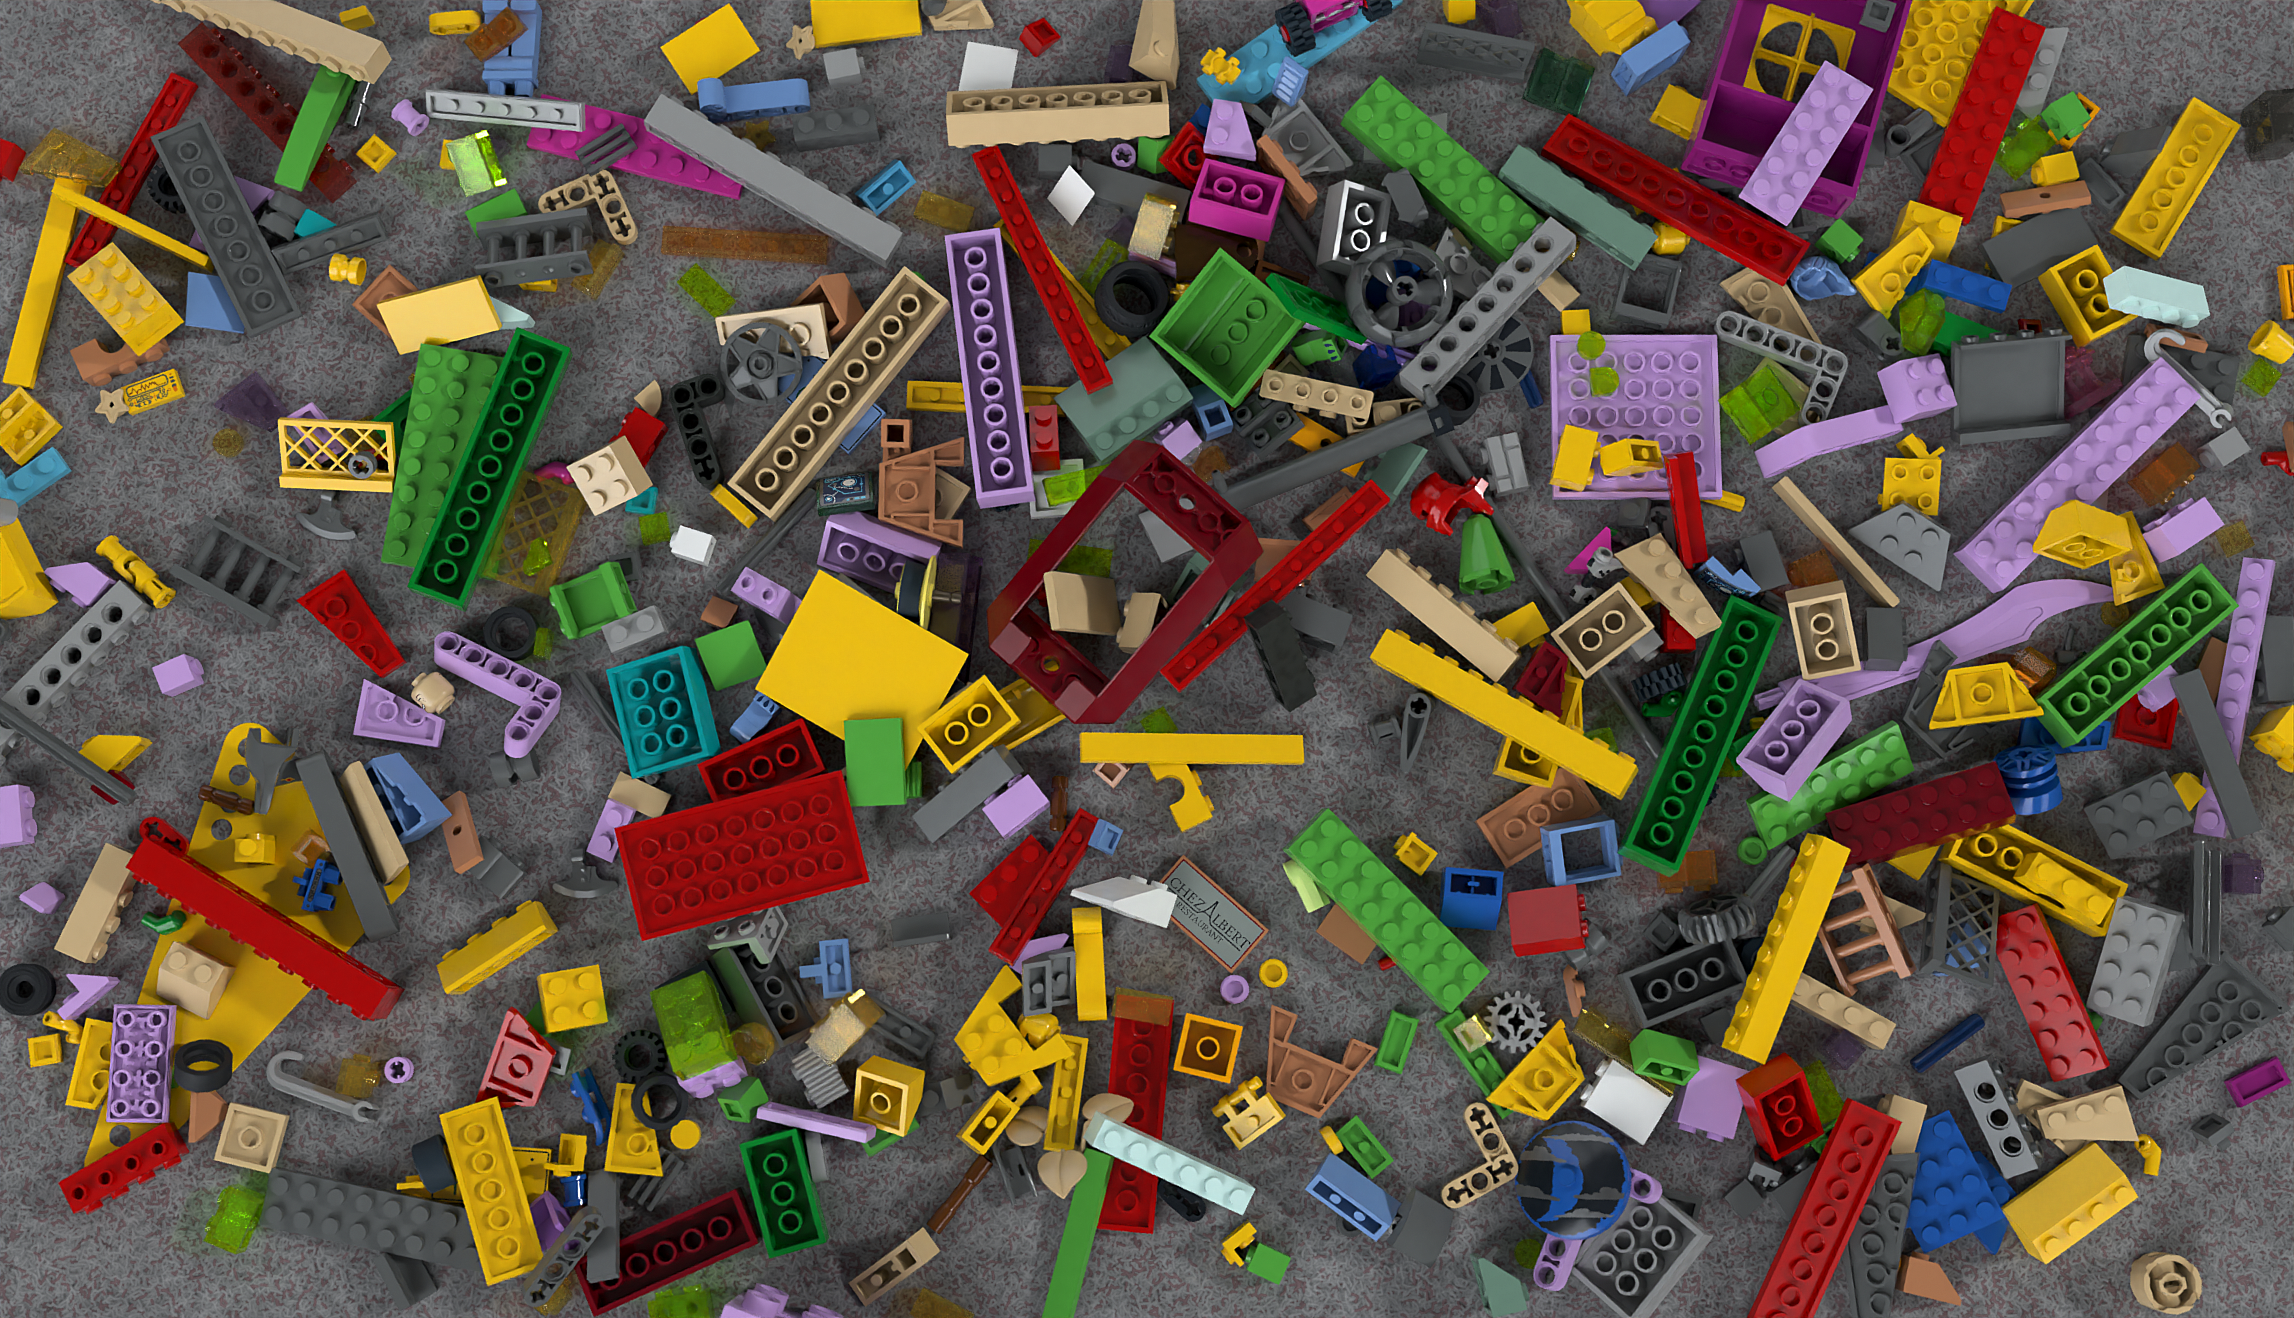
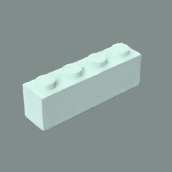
(2156, 297)

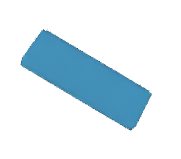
(885, 187)

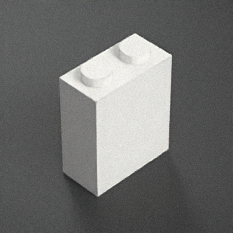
(1624, 1101)

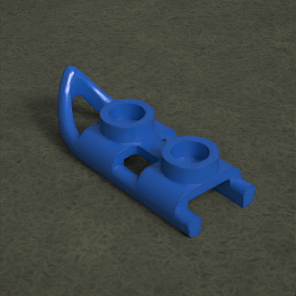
(592, 1111)

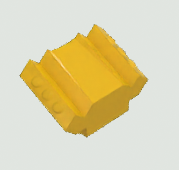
(1611, 24)

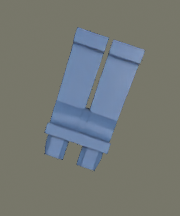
(518, 63)

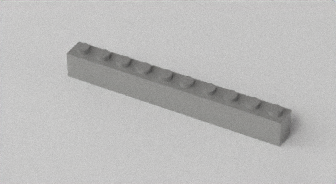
(773, 180)

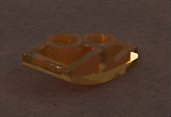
(496, 36)

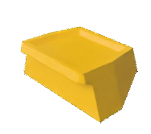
(22, 580)

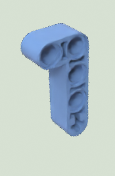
(752, 100)

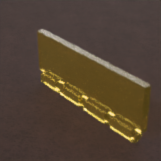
(1613, 1042)

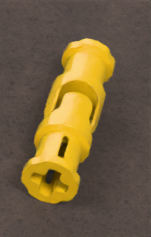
(135, 571)

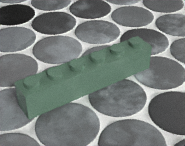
(1577, 207)

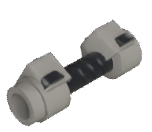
(1599, 565)

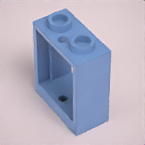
(1651, 57)
(1554, 855)

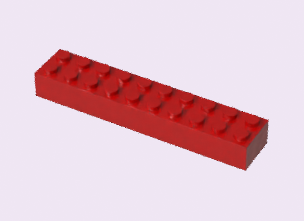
(265, 929)

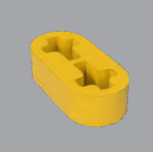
(454, 22)
(733, 505)

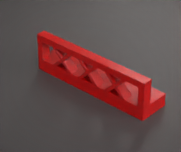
(1685, 508)

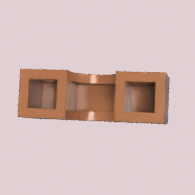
(100, 366)

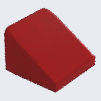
(1039, 37)

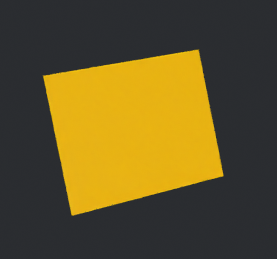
(858, 663)

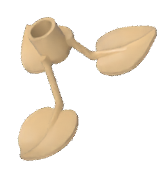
(1063, 1168)

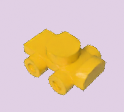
(1223, 70)

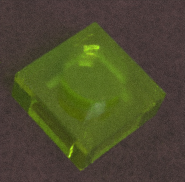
(1158, 722)

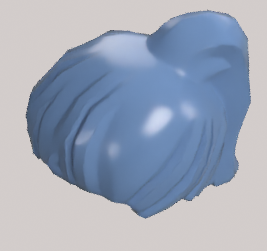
(1820, 278)

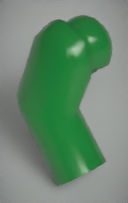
(1664, 707)

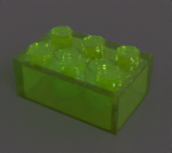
(693, 1025)

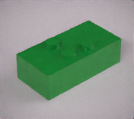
(784, 1191)

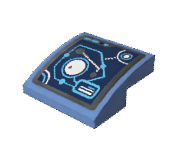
(1719, 579)

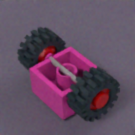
(1305, 17)

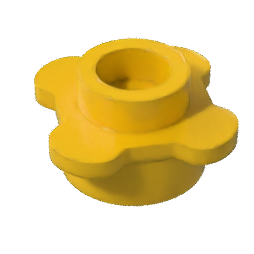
(1179, 290)

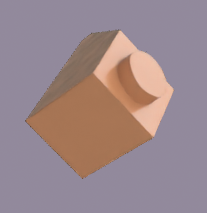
(1925, 1279)

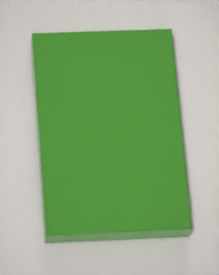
(875, 762)

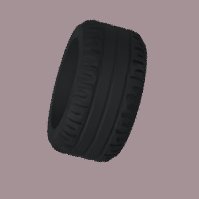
(1144, 278)

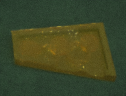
(70, 159)

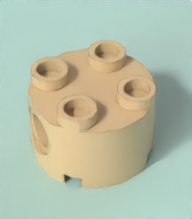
(2165, 1282)

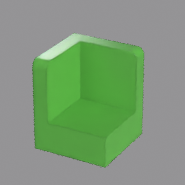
(1150, 151)
(743, 1099)

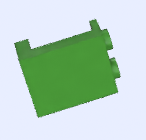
(592, 601)

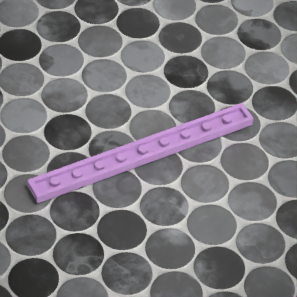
(2238, 677)

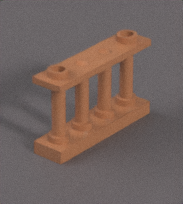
(1886, 934)

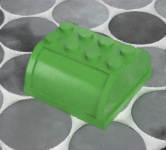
(1227, 328)

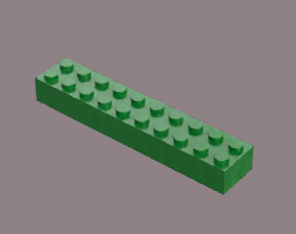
(490, 470)
(1700, 737)

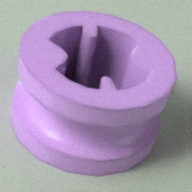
(1125, 149)
(390, 1071)

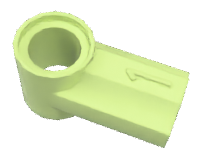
(1309, 892)

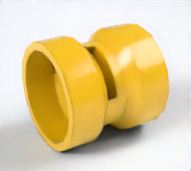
(348, 269)

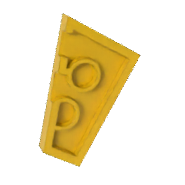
(1888, 275)
(631, 1144)

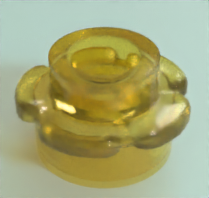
(2114, 621)

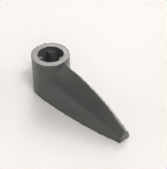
(1414, 728)

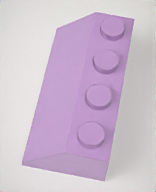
(872, 549)
(1795, 738)

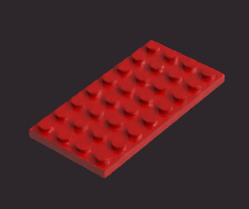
(741, 855)

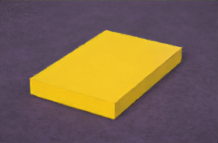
(710, 48)

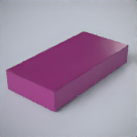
(2257, 1081)

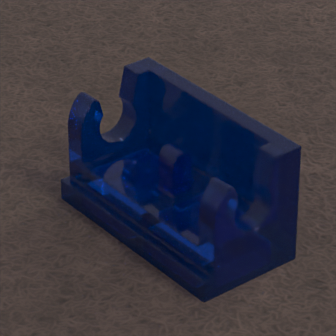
(1373, 371)

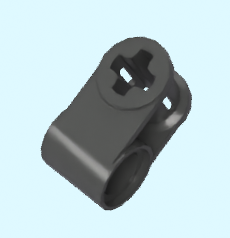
(1876, 334)

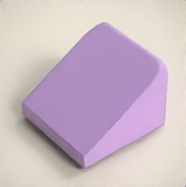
(43, 898)

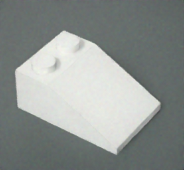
(1131, 898)

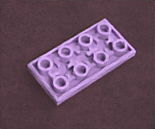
(141, 1063)

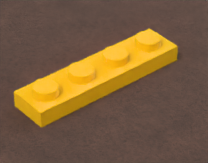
(1066, 1097)

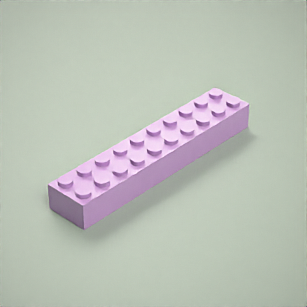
(990, 368)
(2078, 471)

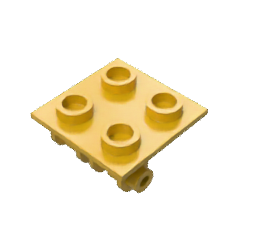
(1912, 481)

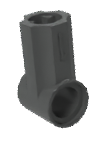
(1907, 132)

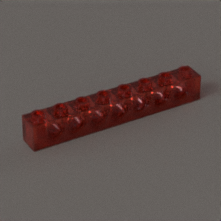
(201, 45)

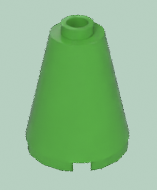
(1482, 558)

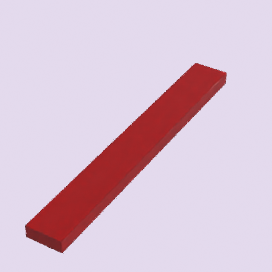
(136, 167)

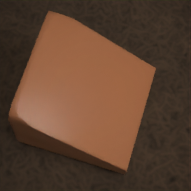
(719, 613)
(1112, 772)

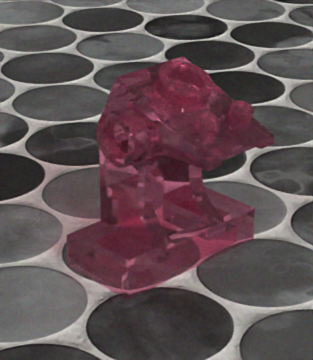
(2092, 390)

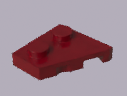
(1544, 678)

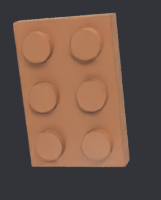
(1299, 194)

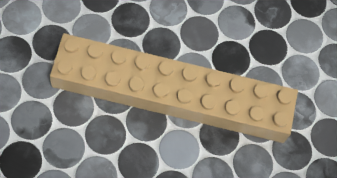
(840, 394)

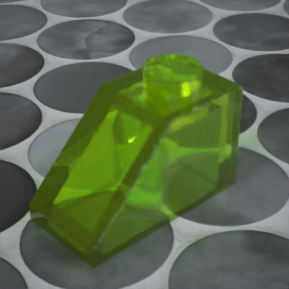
(1921, 320)

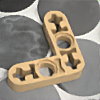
(592, 194)
(1492, 1158)

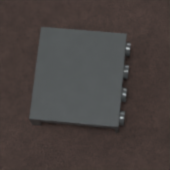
(2008, 386)

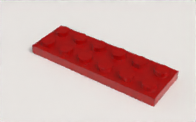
(2047, 994)

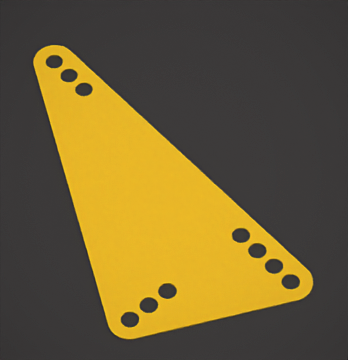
(258, 990)

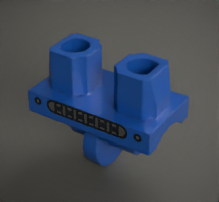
(314, 885)

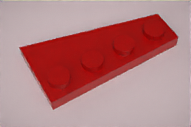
(352, 620)

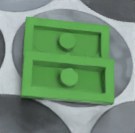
(731, 655)

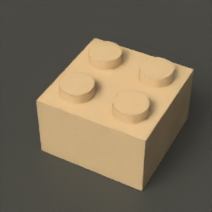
(609, 475)

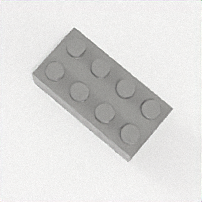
(2135, 960)

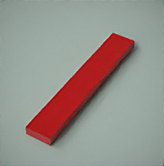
(1044, 888)

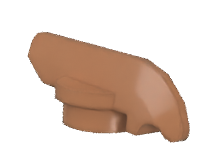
(1574, 990)

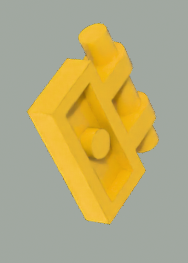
(1252, 1121)

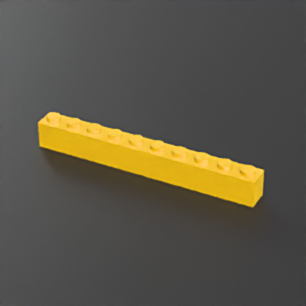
(1504, 713)

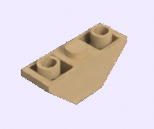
(1381, 413)

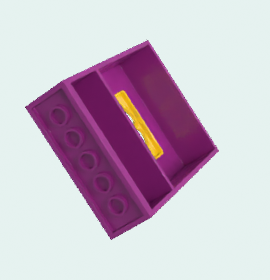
(1741, 121)

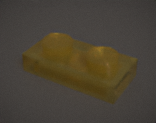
(944, 212)
(932, 1305)

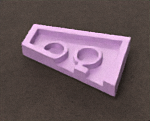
(395, 719)

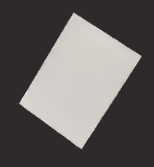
(1071, 195)

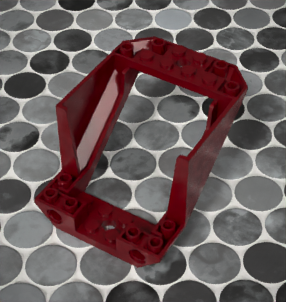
(1210, 528)

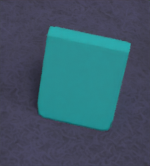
(311, 223)

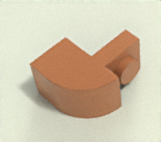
(896, 438)

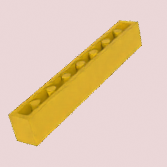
(1785, 948)

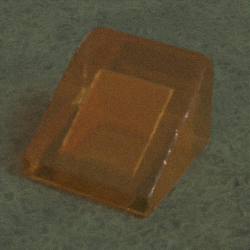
(1210, 460)

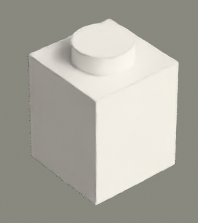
(692, 545)

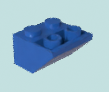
(1470, 898)

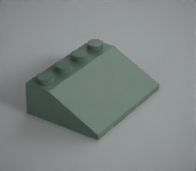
(1137, 403)

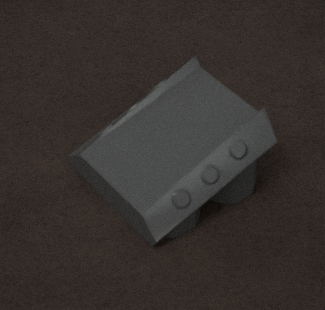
(1406, 198)

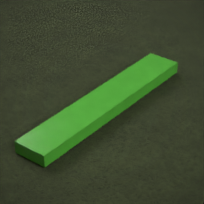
(1078, 1236)

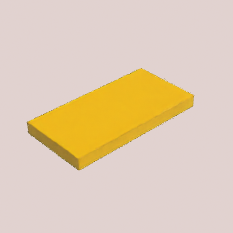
(863, 21)
(439, 314)

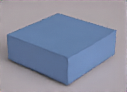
(1105, 837)

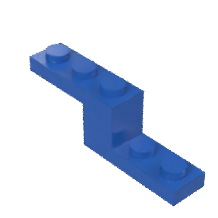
(1957, 284)

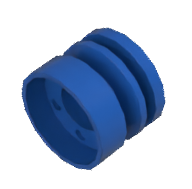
(2030, 777)

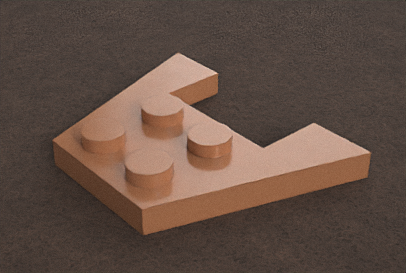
(909, 492)
(1305, 1078)

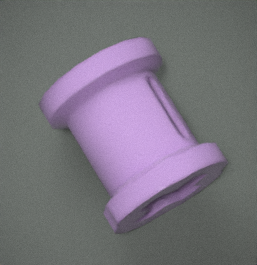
(410, 117)

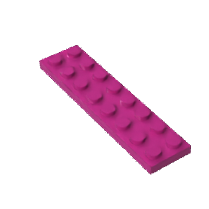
(652, 158)

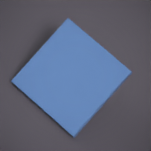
(210, 304)

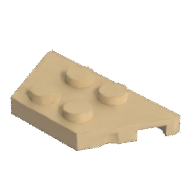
(962, 16)

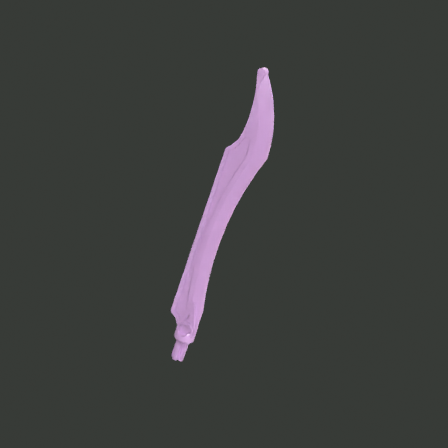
(1992, 629)

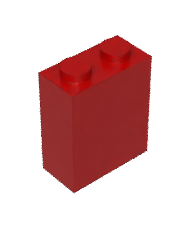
(1547, 920)

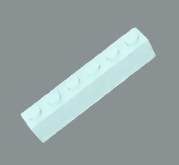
(1168, 1162)

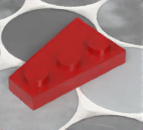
(1010, 879)

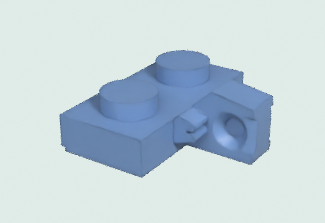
(831, 968)

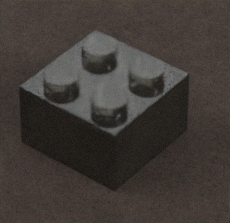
(2269, 125)

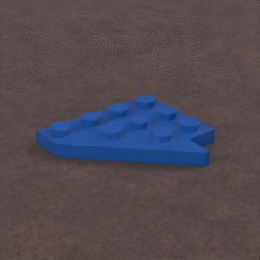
(1949, 1187)

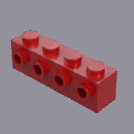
(124, 1167)

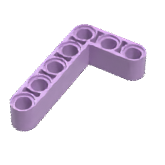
(1826, 438)
(513, 684)
(1563, 1264)

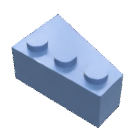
(405, 797)

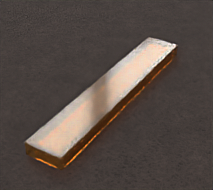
(744, 245)

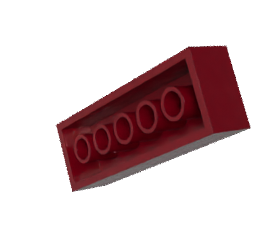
(1922, 816)
(674, 1250)

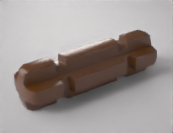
(226, 799)
(1058, 803)

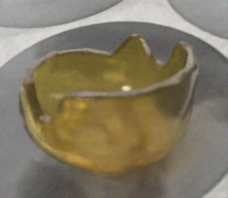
(754, 1042)

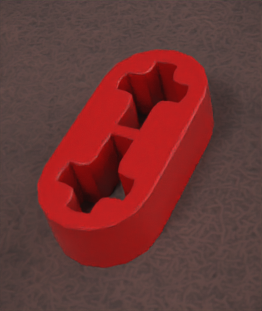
(167, 830)

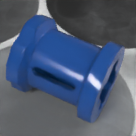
(574, 1190)

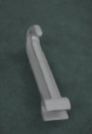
(2208, 401)
(313, 1092)

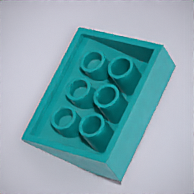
(664, 712)

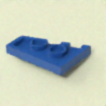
(2033, 732)

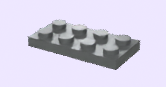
(2212, 369)

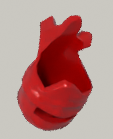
(1441, 501)

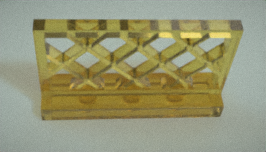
(561, 540)

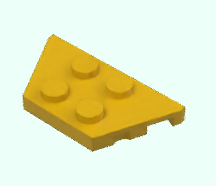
(1981, 697)
(1541, 1077)

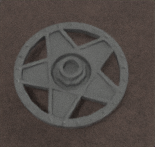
(761, 364)

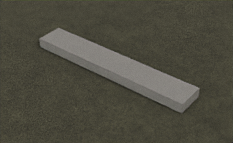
(505, 109)

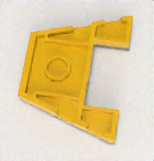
(996, 1044)

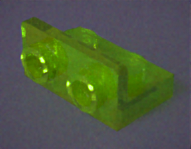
(2024, 149)

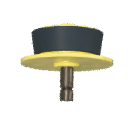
(917, 592)

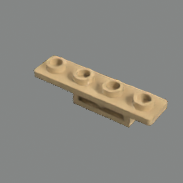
(1316, 394)

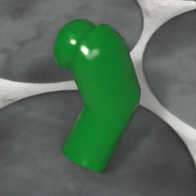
(164, 925)

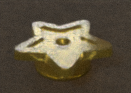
(762, 129)

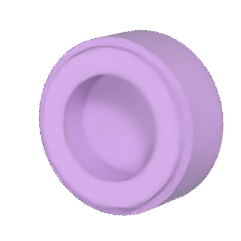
(1234, 989)

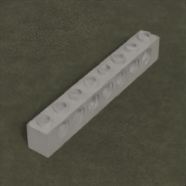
(1547, 235)
(61, 658)

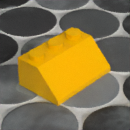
(2082, 535)
(968, 724)

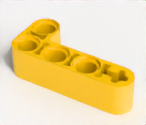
(1089, 963)

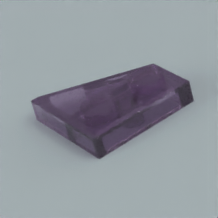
(254, 403)

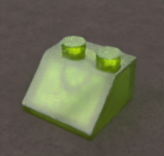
(1759, 405)

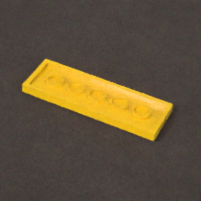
(2174, 179)
(492, 1190)

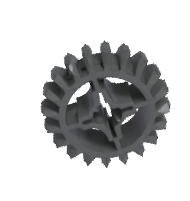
(1717, 918)

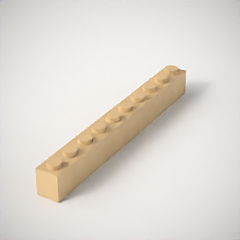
(294, 33)

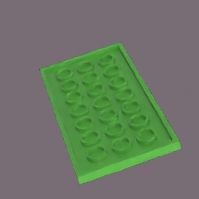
(441, 416)

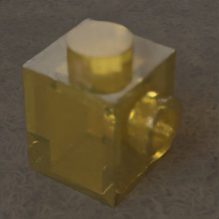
(358, 1076)

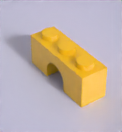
(1193, 807)
(2078, 897)

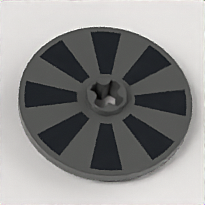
(1511, 362)

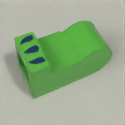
(1319, 346)

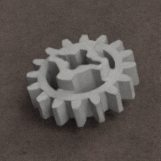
(1526, 1023)

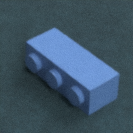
(1353, 1196)

